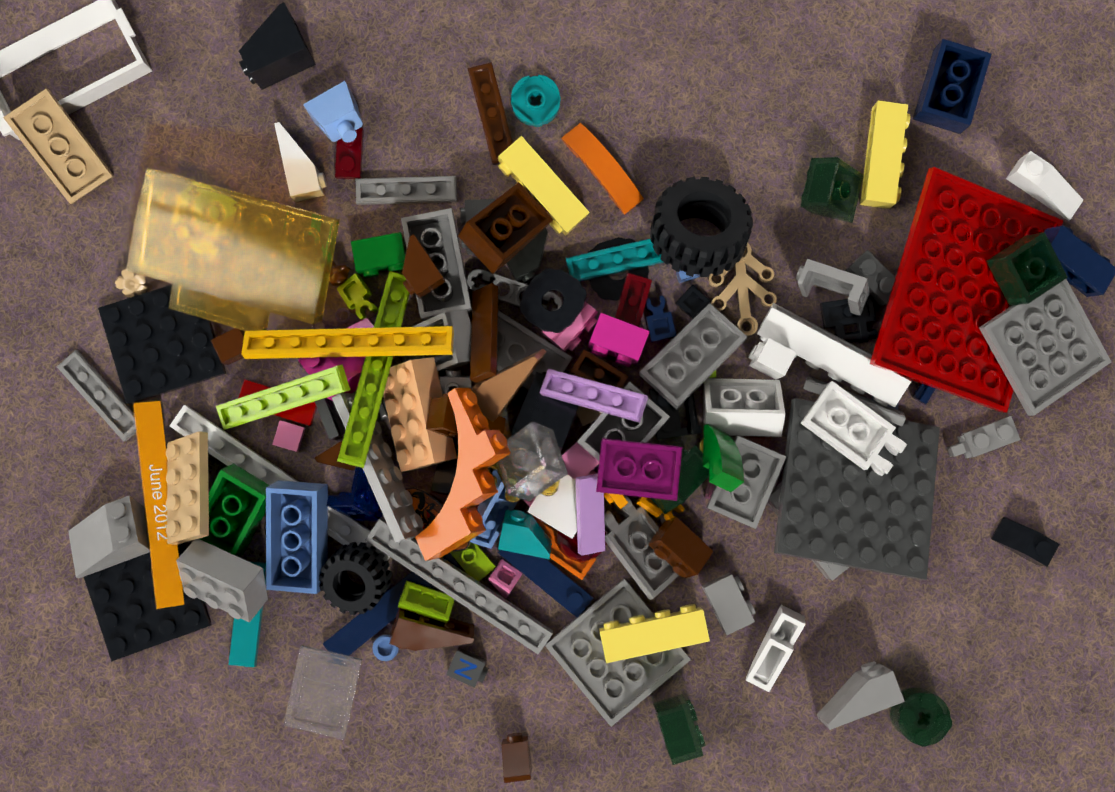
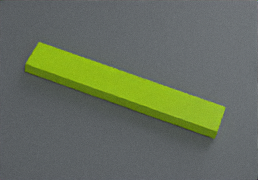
(283, 397)

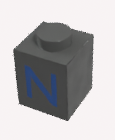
(467, 667)

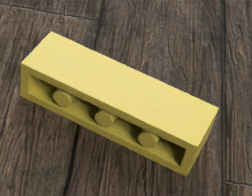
(884, 154)
(543, 185)
(653, 634)

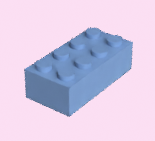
(296, 535)

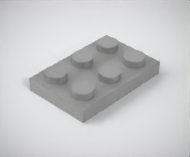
(750, 498)

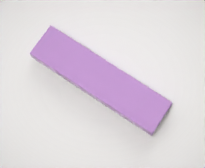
(594, 395)

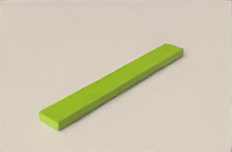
(373, 378)

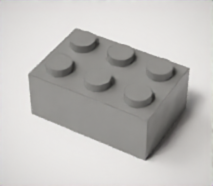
(618, 428)
(222, 580)

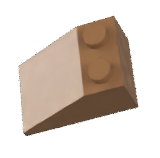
(498, 391)

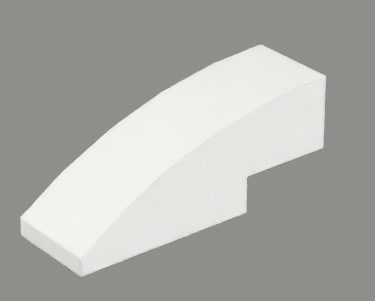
(775, 648)

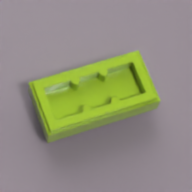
(474, 561)
(426, 602)

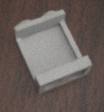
(835, 280)

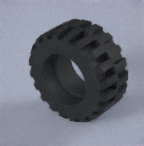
(706, 201)

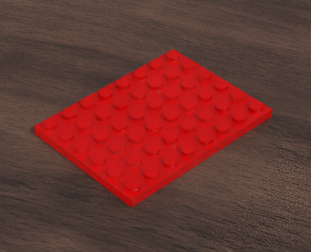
(949, 290)

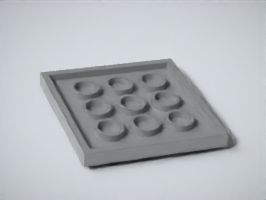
(1045, 347)
(616, 685)

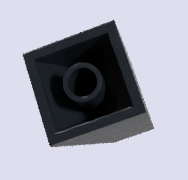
(275, 50)
(545, 411)

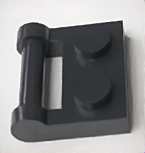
(672, 426)

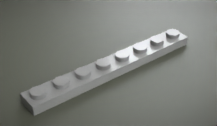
(463, 589)

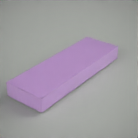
(589, 516)

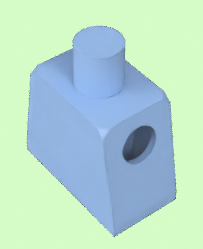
(336, 113)

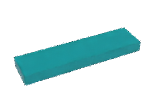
(613, 260)
(246, 636)

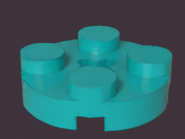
(535, 86)

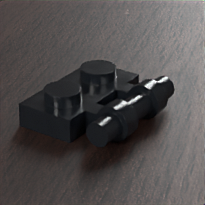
(838, 315)

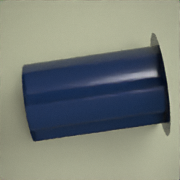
(923, 393)

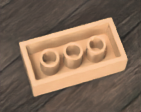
(407, 403)

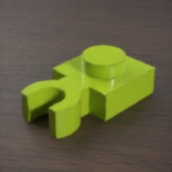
(355, 295)

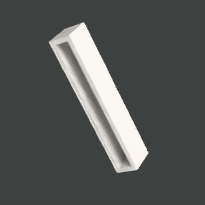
(833, 355)

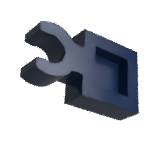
(660, 323)

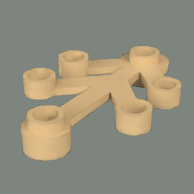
(742, 283)

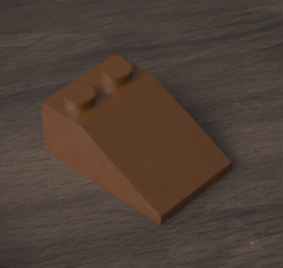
(504, 227)

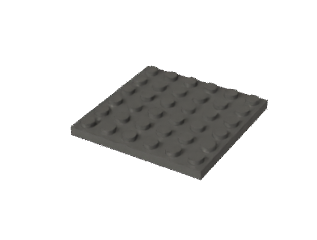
(852, 514)

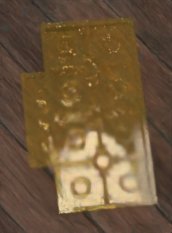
(231, 252)

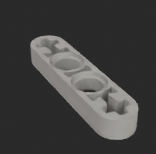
(516, 288)

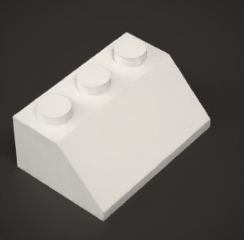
(744, 406)

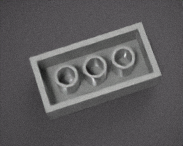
(440, 240)

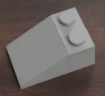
(462, 340)
(109, 536)
(862, 695)

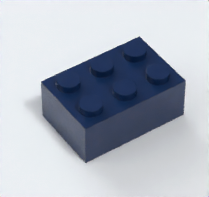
(952, 86)

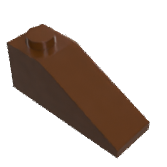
(421, 632)

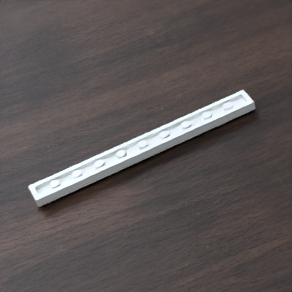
(232, 451)

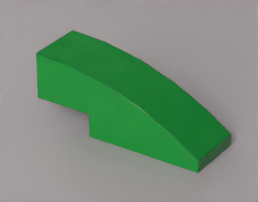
(722, 459)

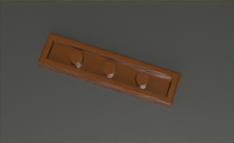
(490, 109)
(484, 333)

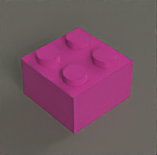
(618, 340)

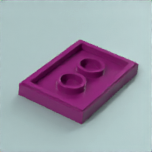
(639, 469)

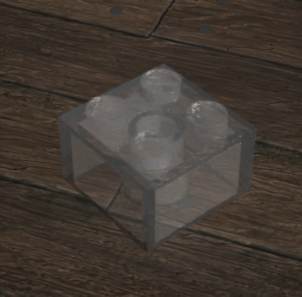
(533, 462)

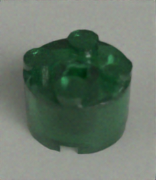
(934, 721)

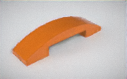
(603, 167)

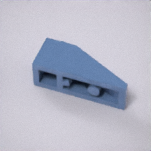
(493, 515)

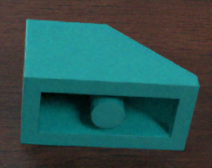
(524, 535)

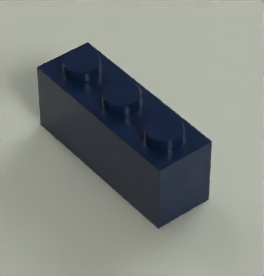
(1083, 266)

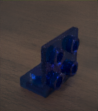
(358, 504)

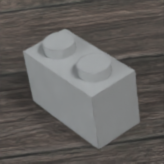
(728, 603)

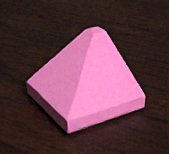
(504, 578)

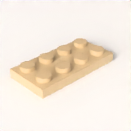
(58, 146)
(187, 488)

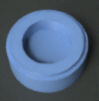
(384, 650)

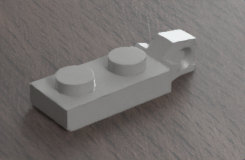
(985, 438)

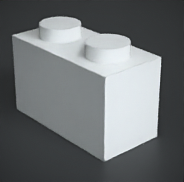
(771, 358)

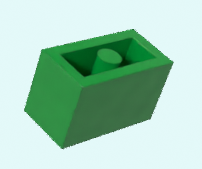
(379, 254)

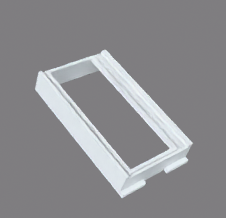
(63, 32)

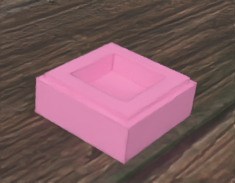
(289, 436)

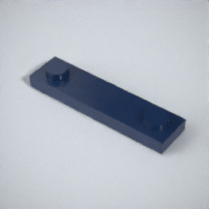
(551, 580)

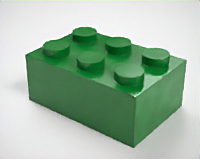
(235, 509)

